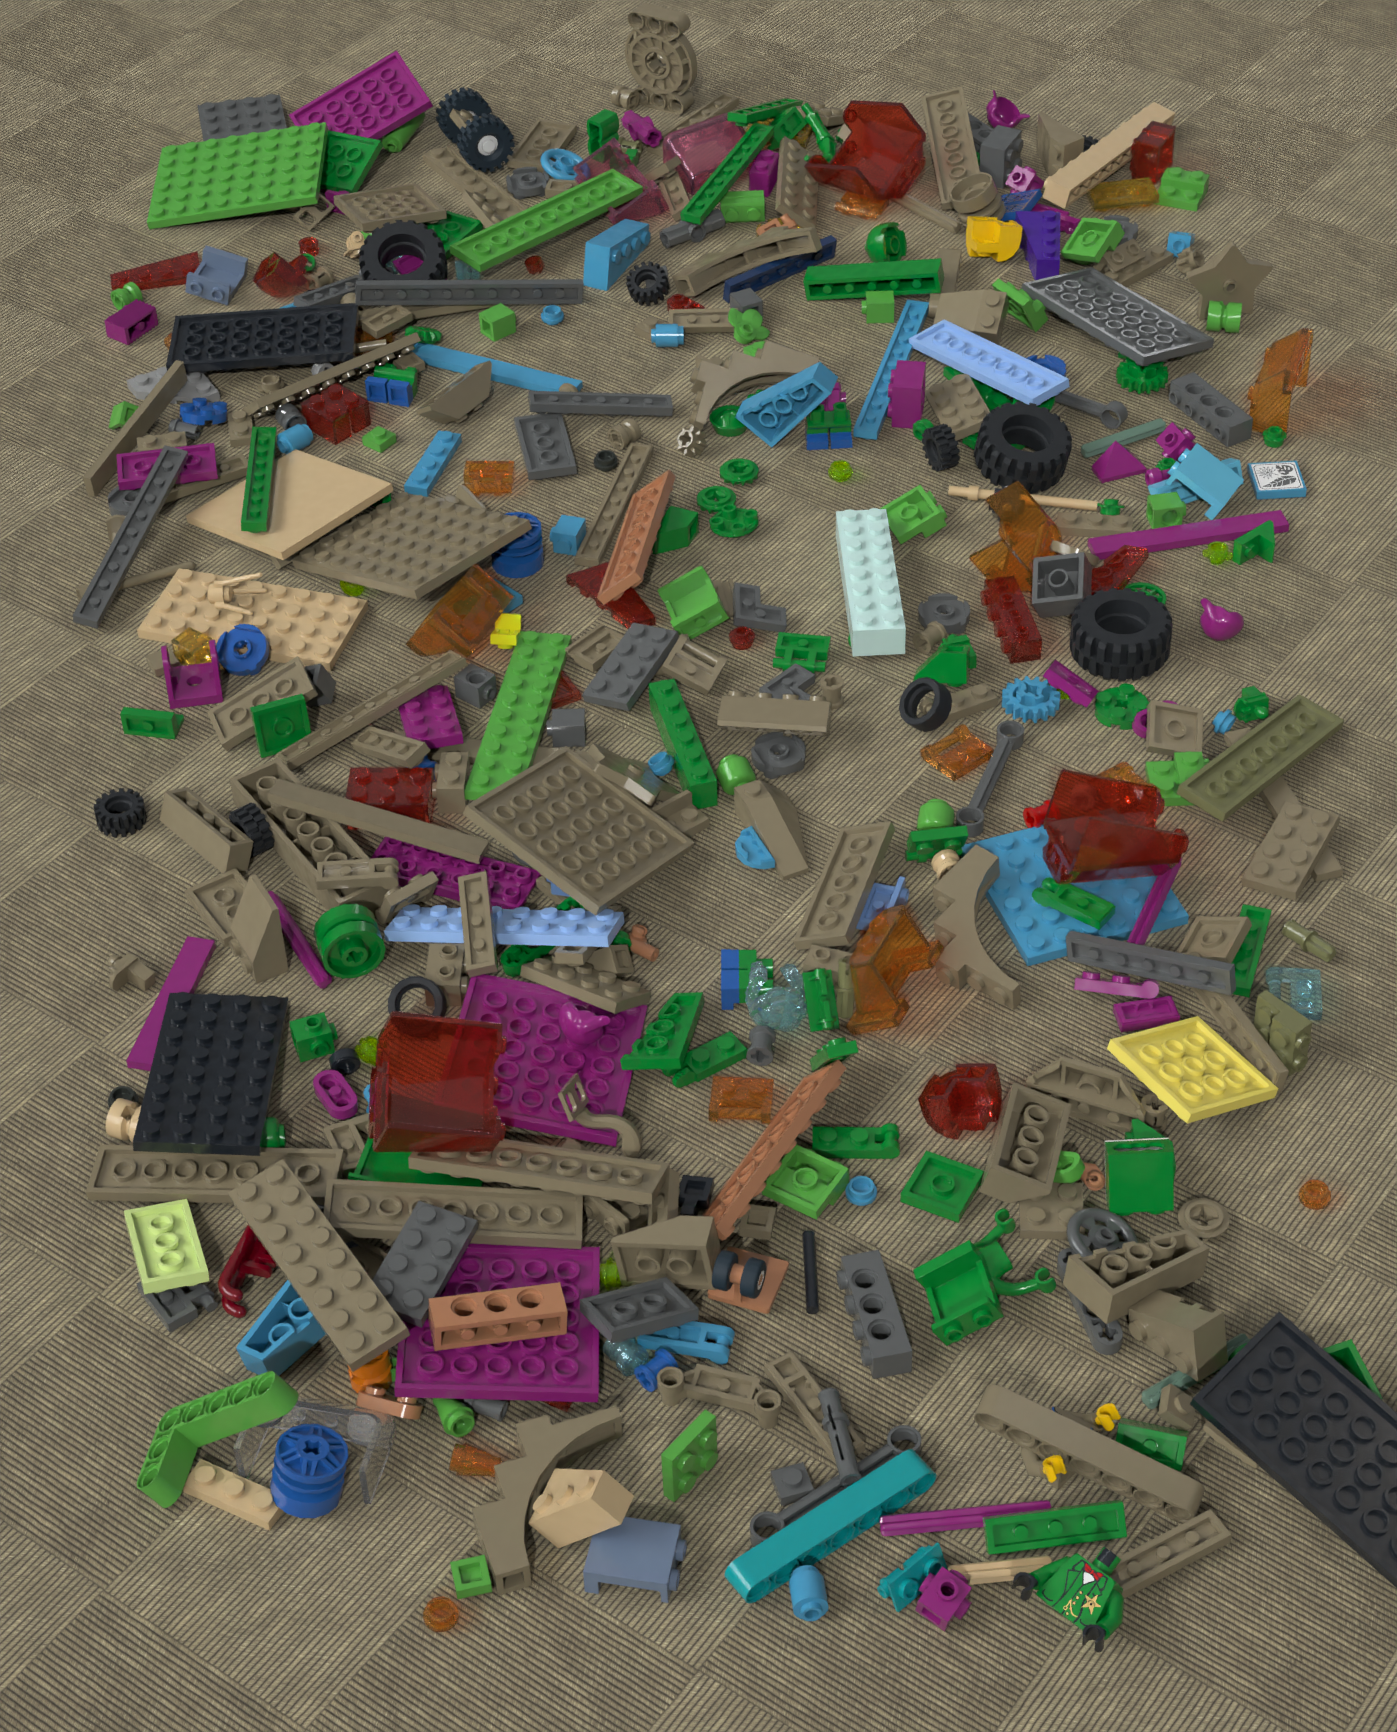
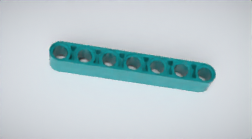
(830, 1525)

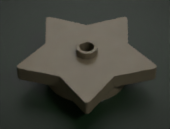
(1228, 279)
(631, 776)

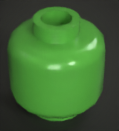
(733, 772)
(935, 815)

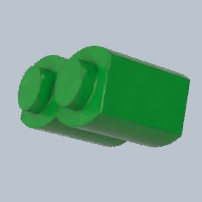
(602, 129)

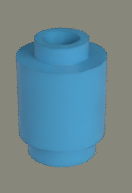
(667, 335)
(294, 438)
(808, 1593)

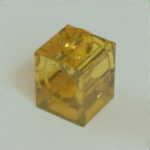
(191, 647)

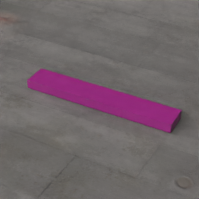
(182, 978)

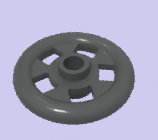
(1098, 1235)

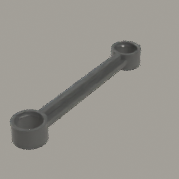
(1095, 408)
(990, 777)
(833, 1486)

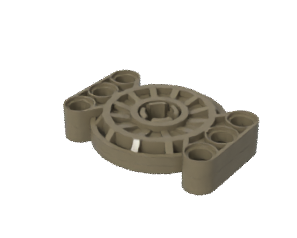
(661, 58)

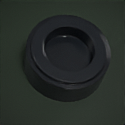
(345, 1061)

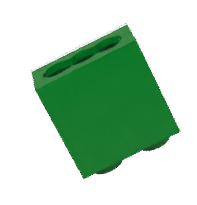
(1139, 1176)

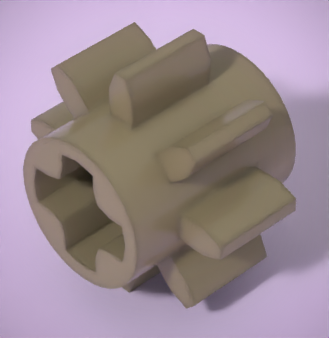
(1189, 260)
(691, 441)

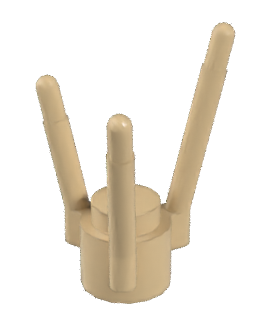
(220, 593)

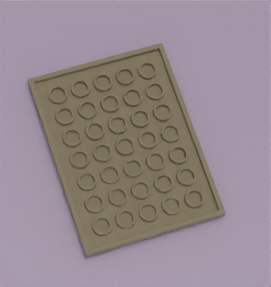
(411, 544)

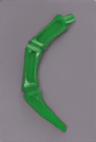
(823, 137)

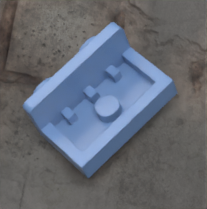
(881, 898)

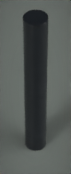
(810, 1272)

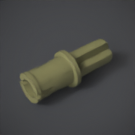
(1309, 940)
(844, 990)

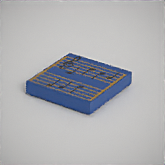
(1020, 202)

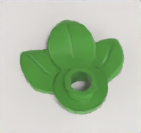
(747, 325)

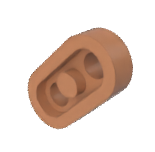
(377, 1400)

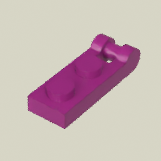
(1118, 985)

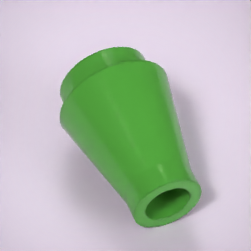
(455, 1416)

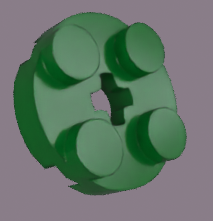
(1110, 703)

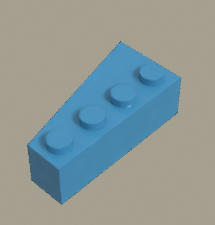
(613, 252)
(787, 403)
(280, 1334)

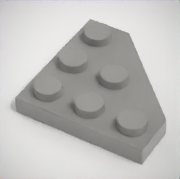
(196, 386)

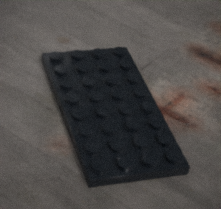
(264, 337)
(212, 1075)
(1313, 1435)

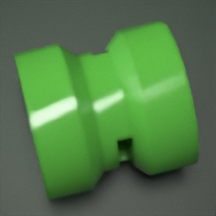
(126, 295)

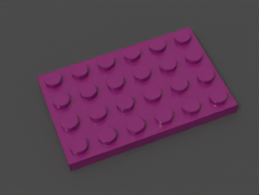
(369, 101)

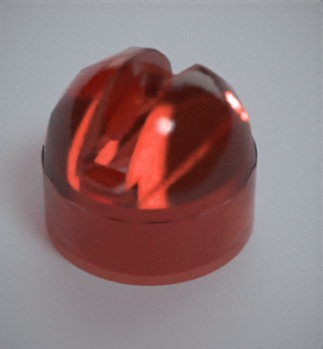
(534, 264)

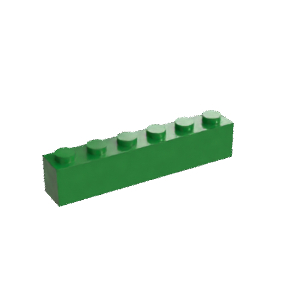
(854, 280)
(682, 743)

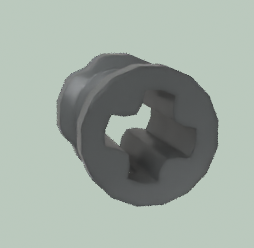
(761, 1042)

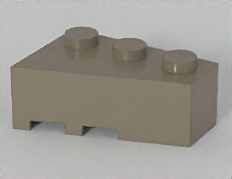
(1180, 1333)

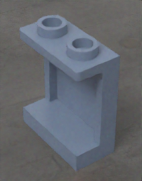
(217, 275)
(636, 1556)

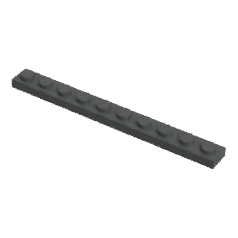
(468, 292)
(130, 537)

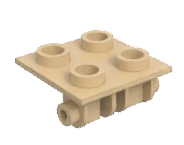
(354, 244)

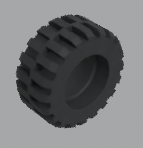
(399, 240)
(1028, 427)
(1120, 634)

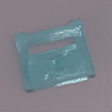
(1303, 987)

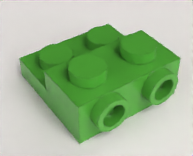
(1183, 188)
(1093, 239)
(1022, 306)
(914, 514)
(1170, 774)
(807, 1182)

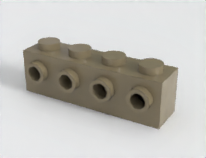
(206, 830)

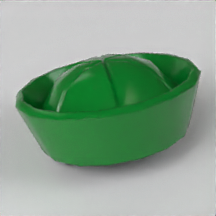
(725, 423)

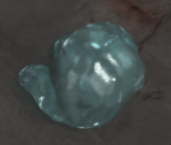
(779, 1007)

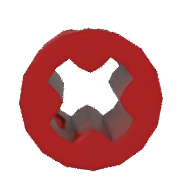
(1035, 816)

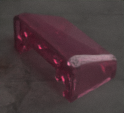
(702, 149)
(609, 157)

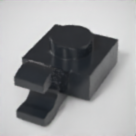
(695, 1194)

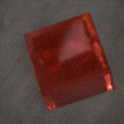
(1153, 151)
(330, 412)

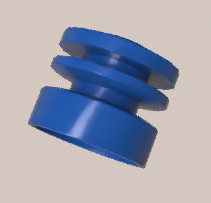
(524, 554)
(309, 1470)

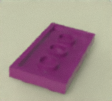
(135, 466)
(431, 718)

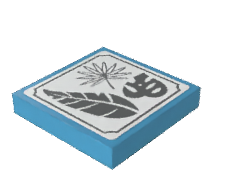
(1276, 480)

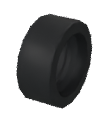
(936, 715)
(418, 982)

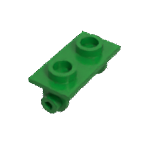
(820, 1000)

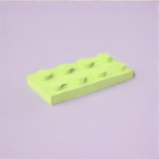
(166, 1246)

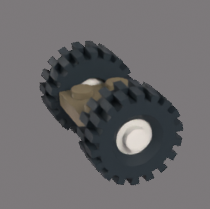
(480, 135)

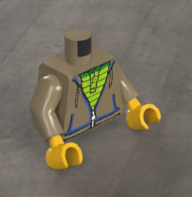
(1053, 1467)

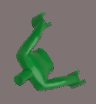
(999, 1263)

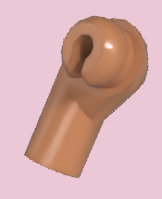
(640, 944)
(1093, 1177)

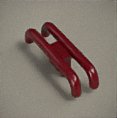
(247, 1258)

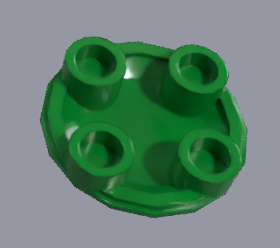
(734, 521)

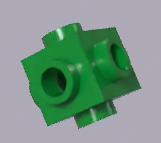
(313, 1036)

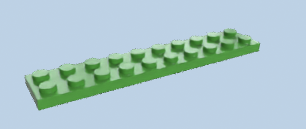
(545, 220)
(519, 711)

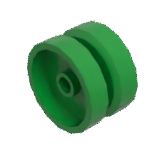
(349, 941)

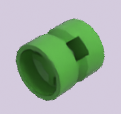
(1224, 316)

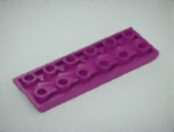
(508, 882)

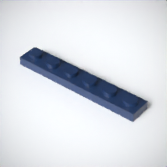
(779, 269)

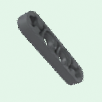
(1092, 1325)

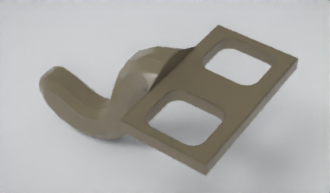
(313, 211)
(629, 1133)

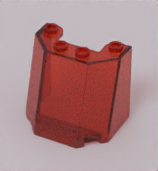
(878, 155)
(1107, 830)
(435, 1085)

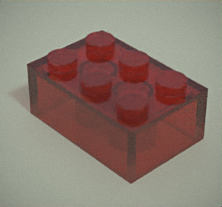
(394, 790)

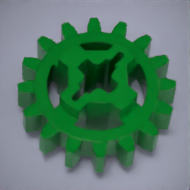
(1142, 377)

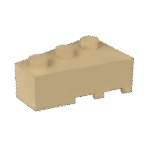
(579, 1505)

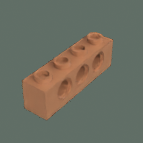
(497, 1316)

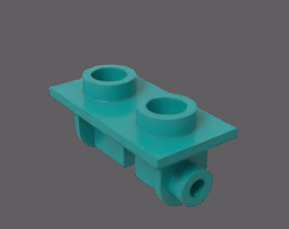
(905, 1584)

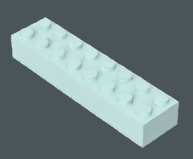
(870, 583)

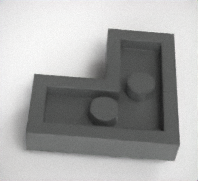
(752, 614)
(791, 681)

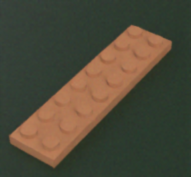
(636, 538)
(774, 1142)

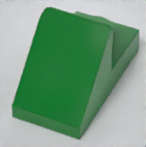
(1256, 542)

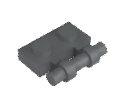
(177, 1308)

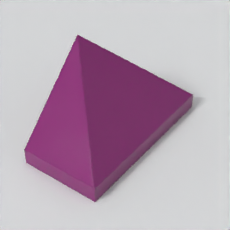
(1117, 463)

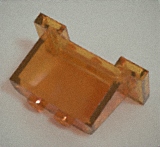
(461, 616)
(881, 966)

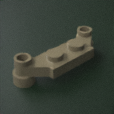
(720, 1388)

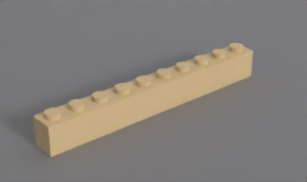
(1102, 158)

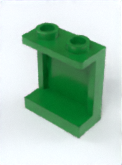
(959, 1292)

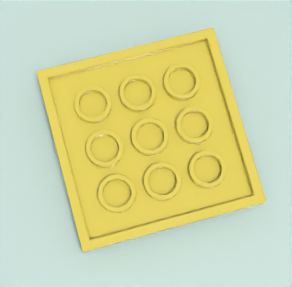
(1192, 1069)

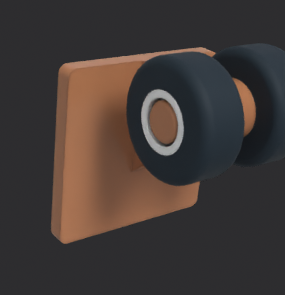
(747, 1279)

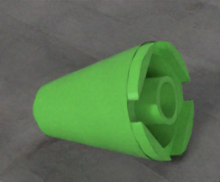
(398, 138)

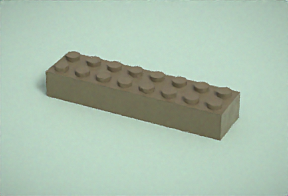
(303, 837)

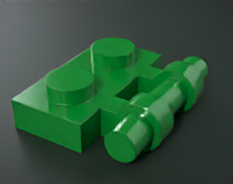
(802, 647)
(927, 843)

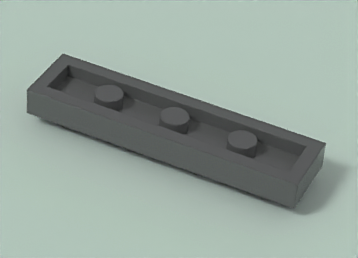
(327, 294)

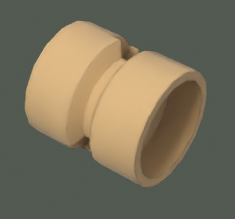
(122, 1119)

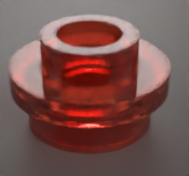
(741, 638)

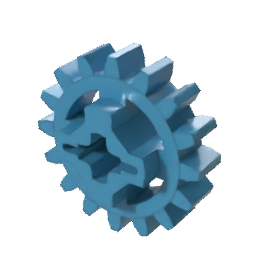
(1030, 699)

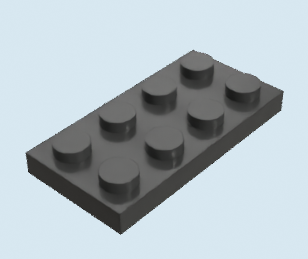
(545, 446)
(630, 666)
(423, 1260)

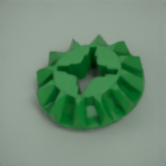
(425, 334)
(739, 471)
(706, 497)

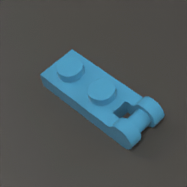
(692, 1340)

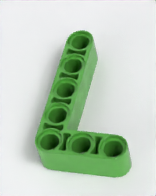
(204, 1422)

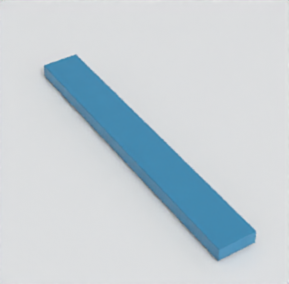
(501, 371)

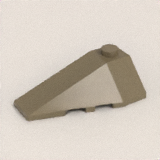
(776, 824)

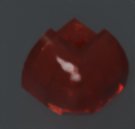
(279, 277)
(962, 1099)

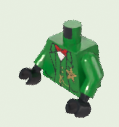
(1080, 1593)

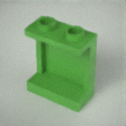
(693, 603)

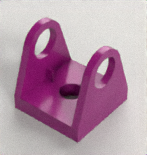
(181, 678)

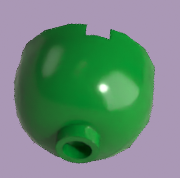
(886, 243)

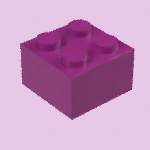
(907, 393)

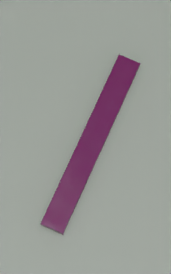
(1187, 534)

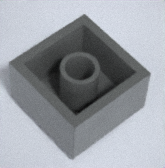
(1001, 153)
(1060, 583)

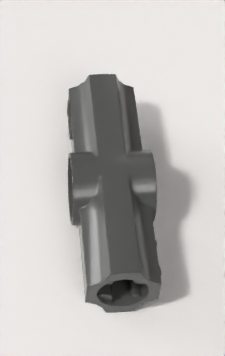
(686, 231)

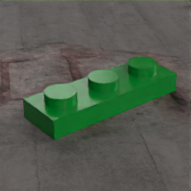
(835, 1050)

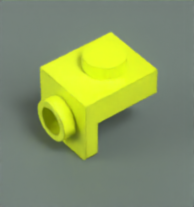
(506, 630)

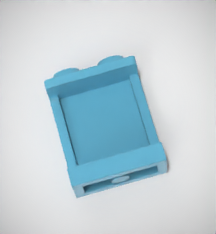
(1205, 477)

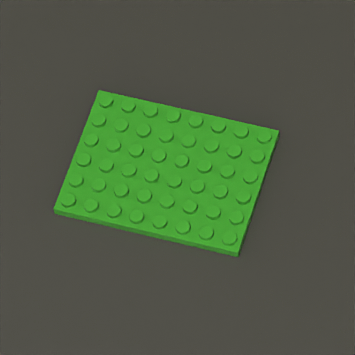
(238, 175)

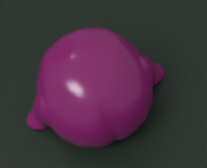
(1003, 112)
(1220, 623)
(581, 1024)

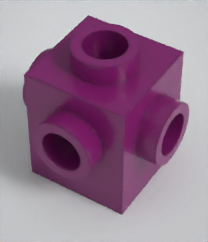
(1023, 180)
(1175, 441)
(944, 1597)

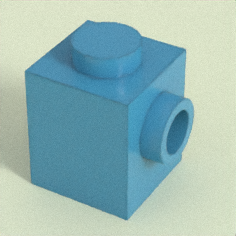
(568, 534)

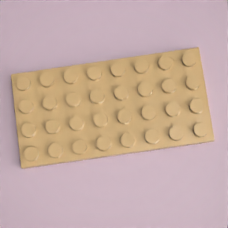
(292, 619)

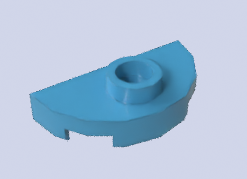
(752, 851)

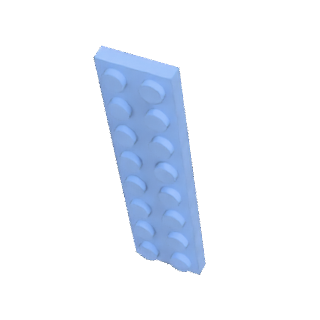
(989, 363)
(511, 926)

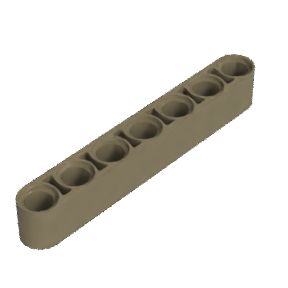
(1089, 1453)

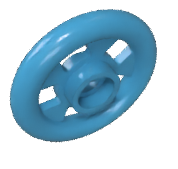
(564, 163)

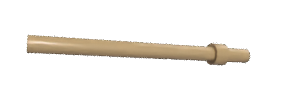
(974, 493)

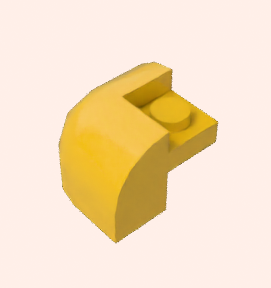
(992, 237)

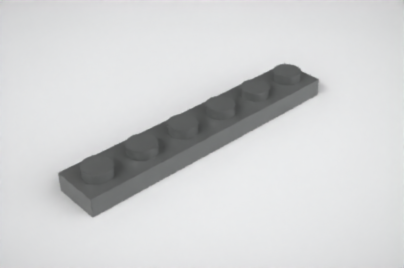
(600, 403)
(1151, 962)

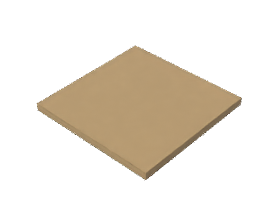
(305, 504)

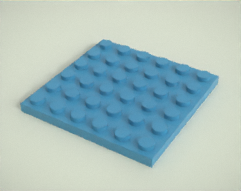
(1042, 931)

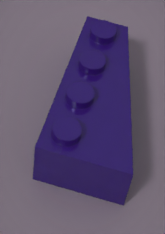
(1040, 241)

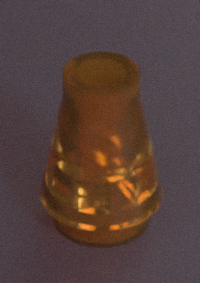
(472, 1461)

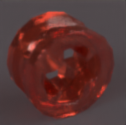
(309, 245)

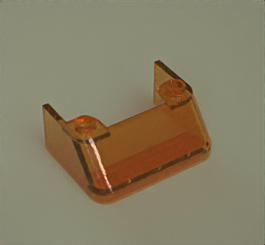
(1283, 369)
(1025, 529)

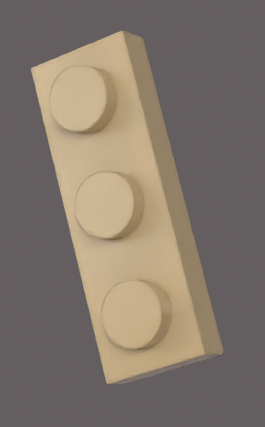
(232, 1494)

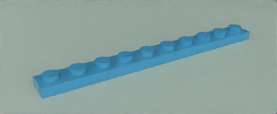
(876, 403)

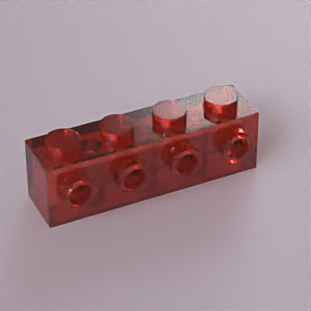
(1011, 619)

